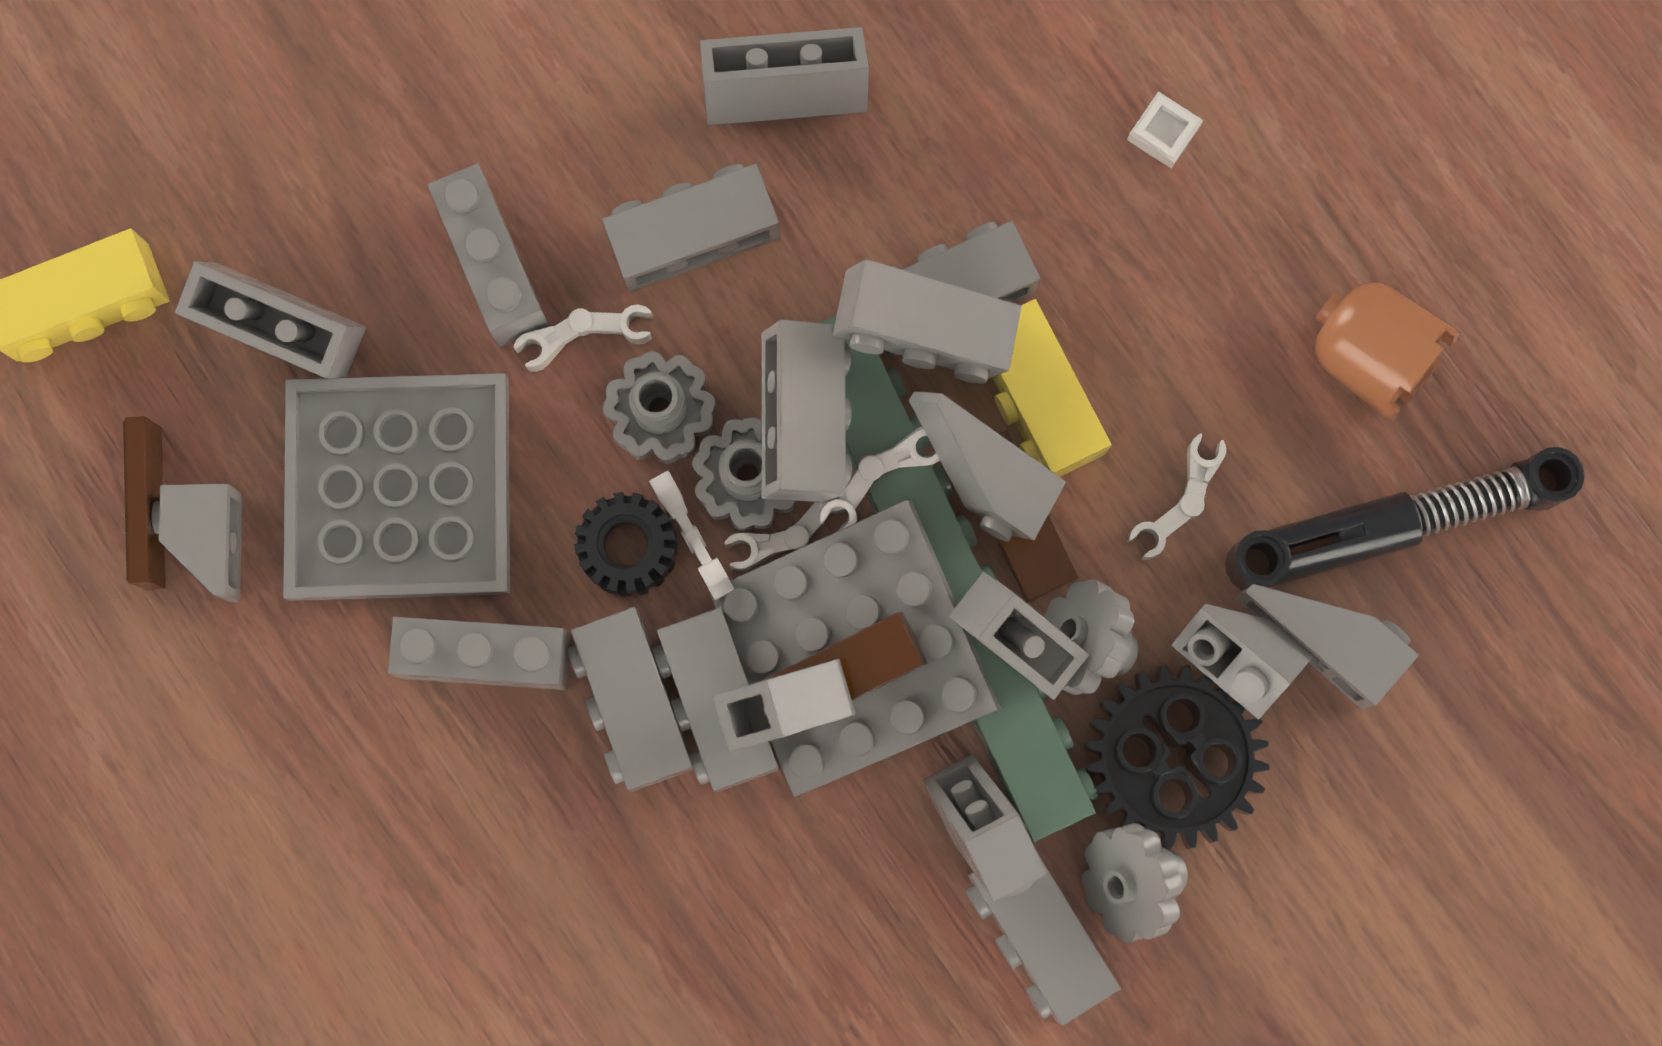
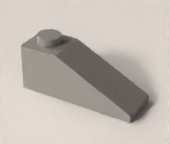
(987, 470)
(1348, 647)

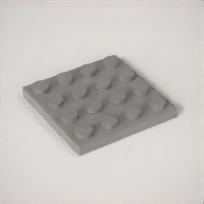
(396, 487)
(834, 592)

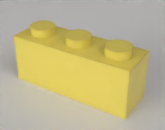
(78, 296)
(1047, 399)

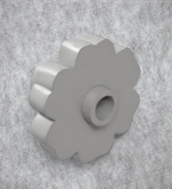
(667, 432)
(719, 466)
(1099, 625)
(1133, 882)

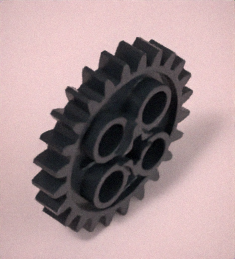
(1214, 725)

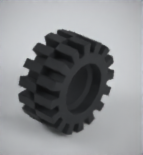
(617, 512)

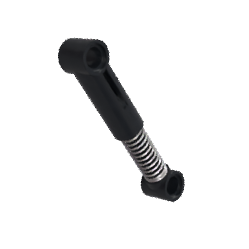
(1401, 520)

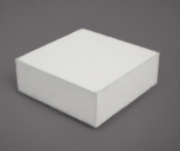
(1164, 130)

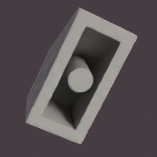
(204, 533)
(1019, 635)

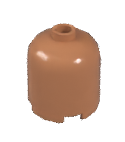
(1380, 344)

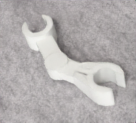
(581, 323)
(872, 467)
(672, 501)
(1190, 505)
(765, 545)

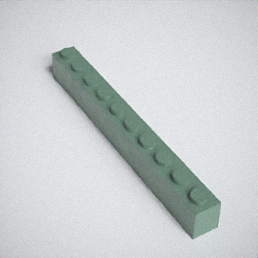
(1020, 737)

